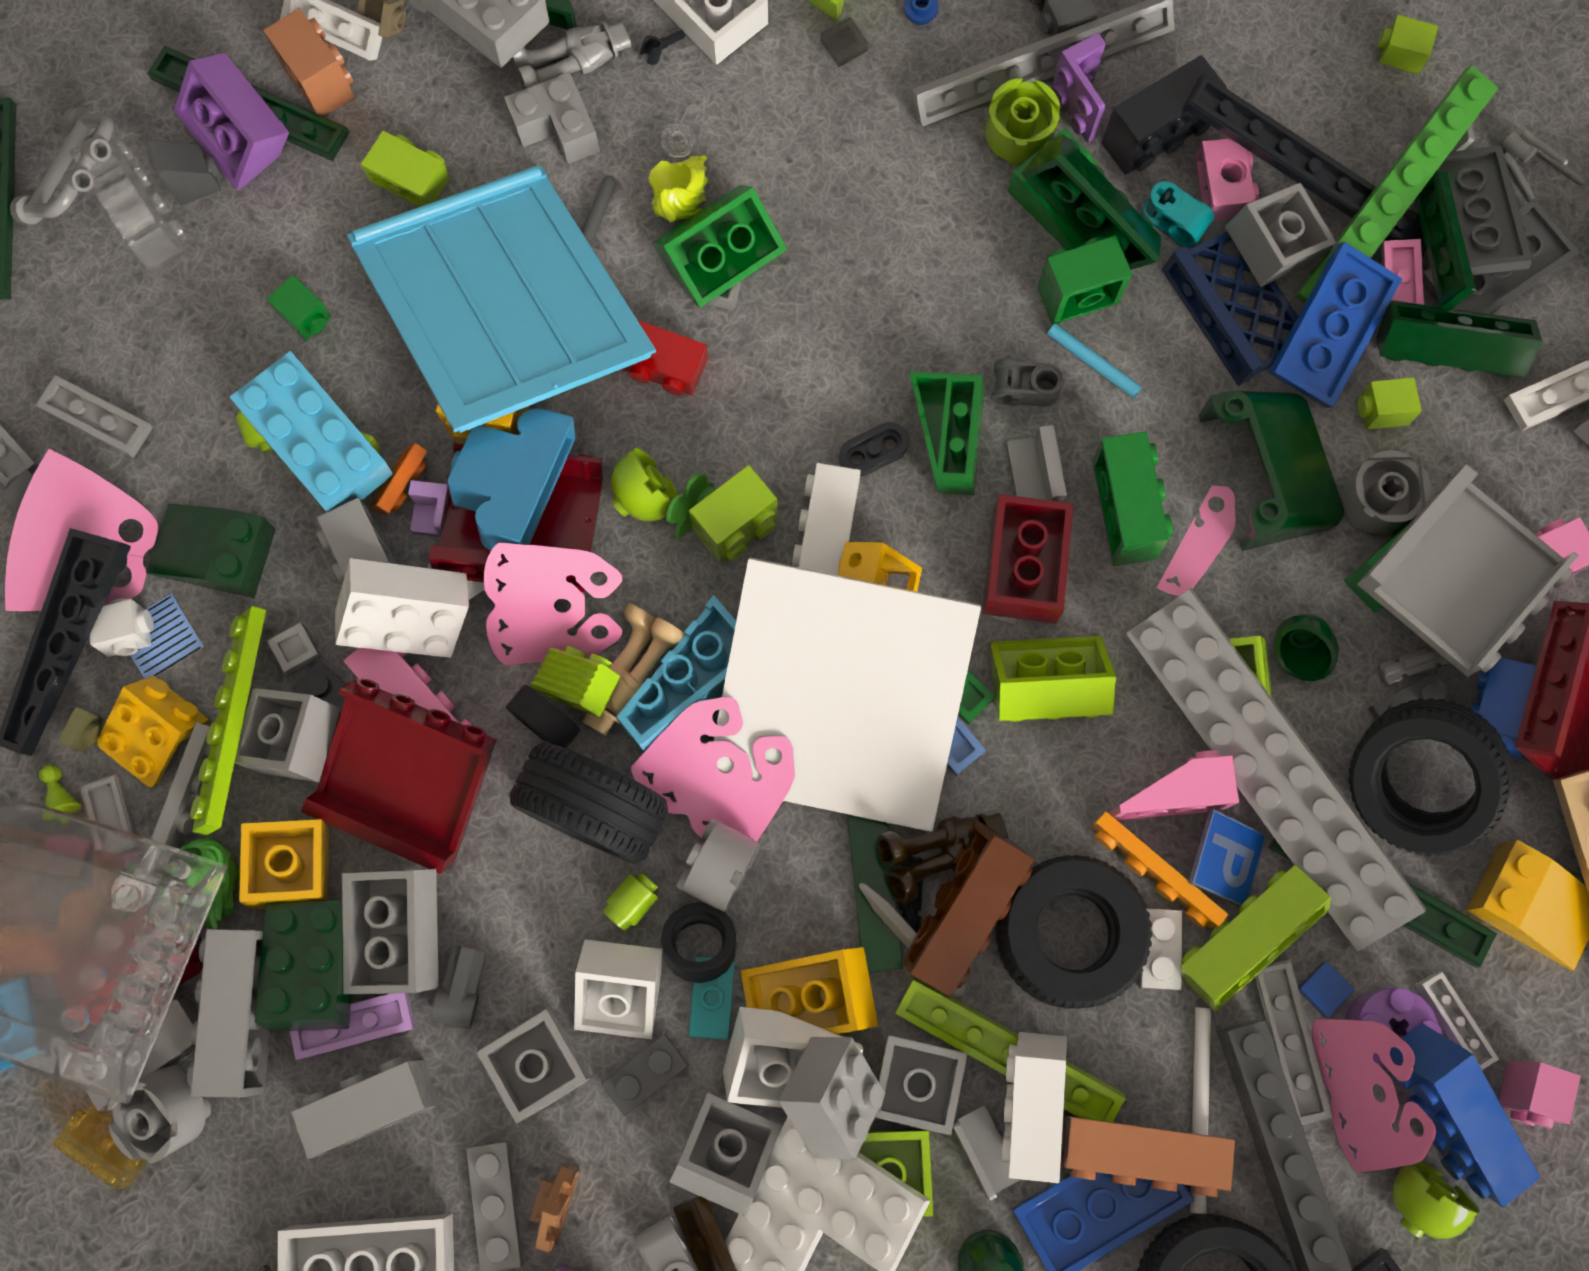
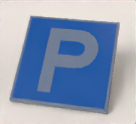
(1227, 858)

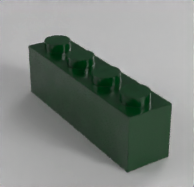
(1458, 339)

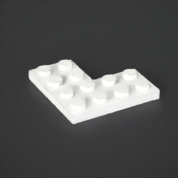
(811, 1196)

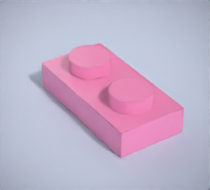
(1405, 260)

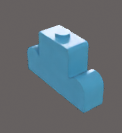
(511, 475)

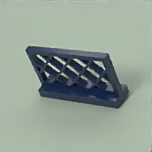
(1216, 314)

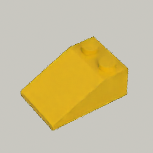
(1534, 902)
(819, 989)

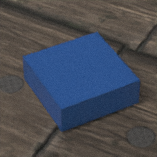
(1325, 989)

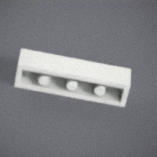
(1455, 1018)

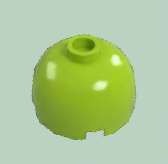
(640, 487)
(1431, 1203)

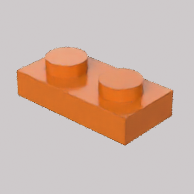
(407, 467)

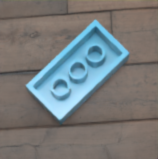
(311, 434)

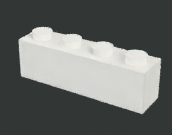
(829, 518)

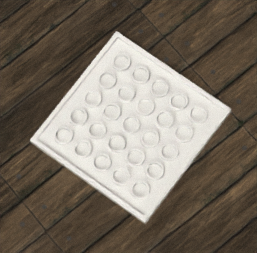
(857, 684)

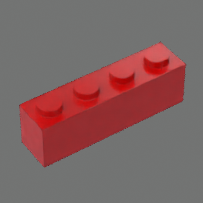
(674, 365)

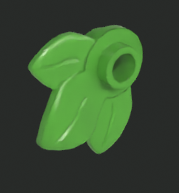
(678, 510)

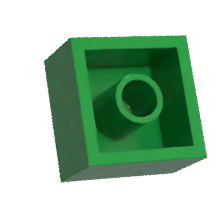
(1083, 279)

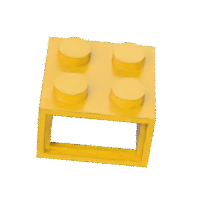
(875, 561)

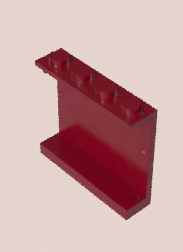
(565, 523)
(1557, 708)

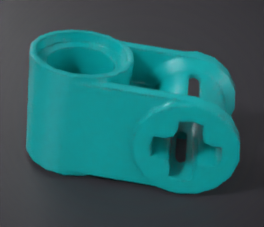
(1180, 215)

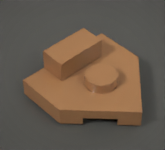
(552, 1206)

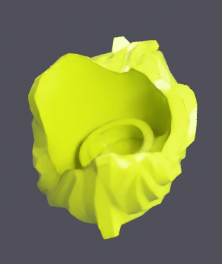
(678, 188)

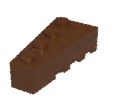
(968, 909)

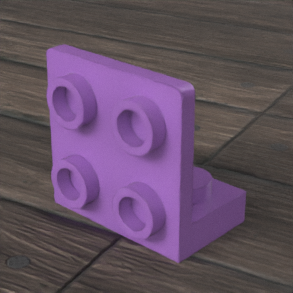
(1074, 85)

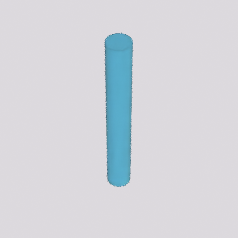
(1094, 360)

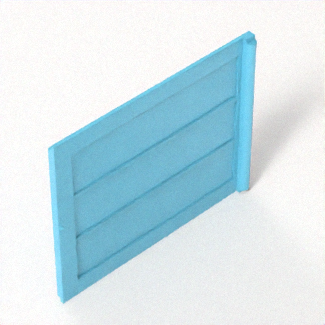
(499, 297)

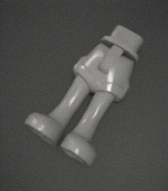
(586, 50)

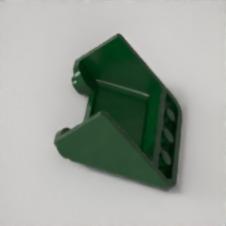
(1292, 461)

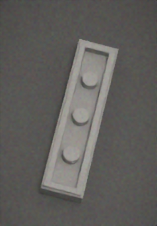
(1291, 1036)

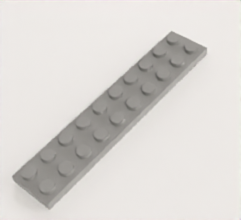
(1275, 770)

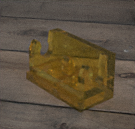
(91, 1145)

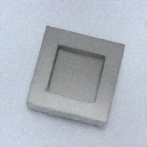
(294, 648)

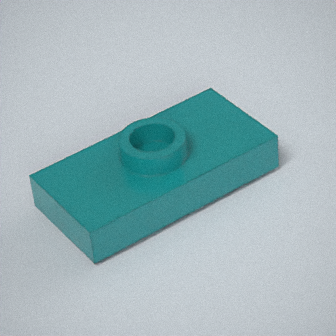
(712, 1005)

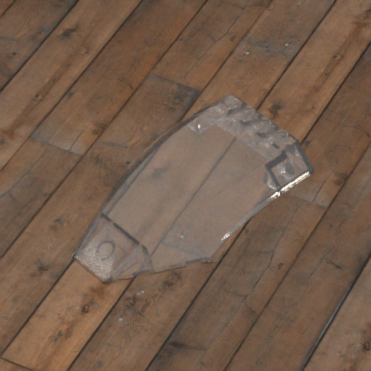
(92, 944)

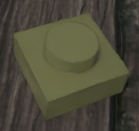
(81, 730)

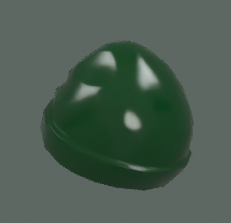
(1306, 647)
(989, 1252)

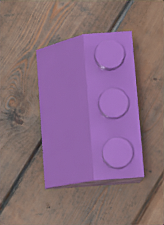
(229, 118)

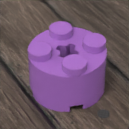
(1393, 1005)

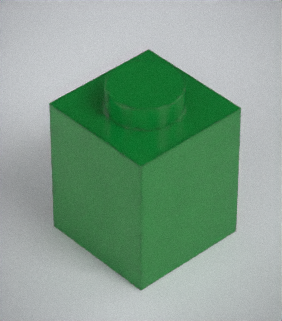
(299, 308)

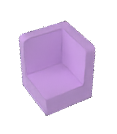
(429, 507)

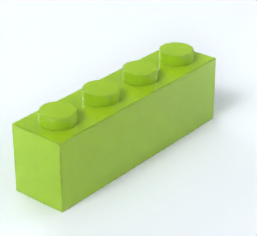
(1254, 937)

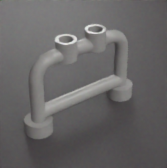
(79, 123)

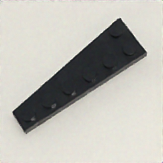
(65, 622)

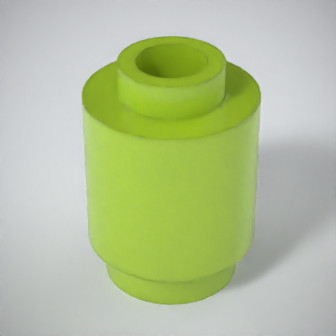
(631, 900)

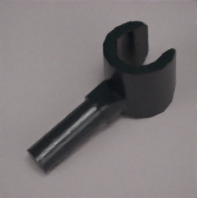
(654, 45)

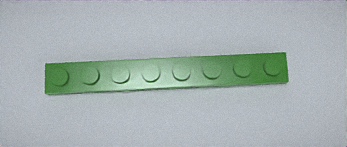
(1412, 169)

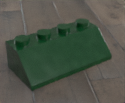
(1091, 201)

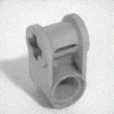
(665, 1247)

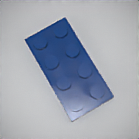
(1335, 325)
(1087, 1218)

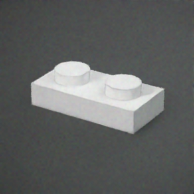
(1165, 958)

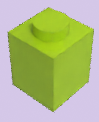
(1407, 43)
(1389, 403)

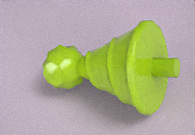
(57, 796)

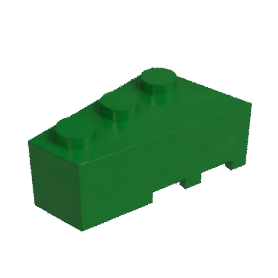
(951, 425)

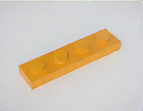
(1170, 883)

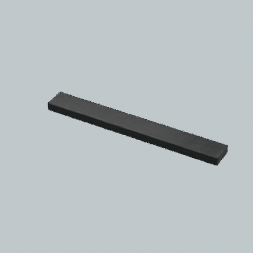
(1289, 153)

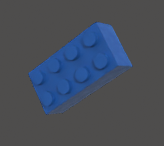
(1467, 1117)

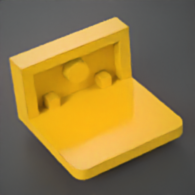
(147, 728)

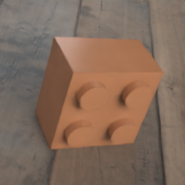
(311, 62)

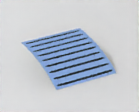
(170, 640)

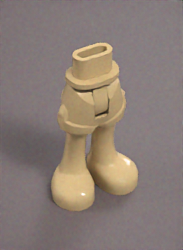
(644, 629)

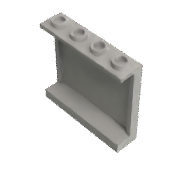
(1466, 575)

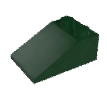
(212, 548)

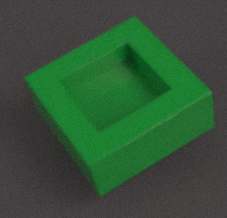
(974, 698)

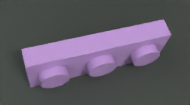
(367, 1022)

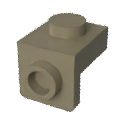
(387, 13)

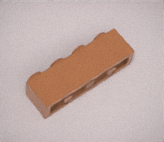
(1148, 1154)

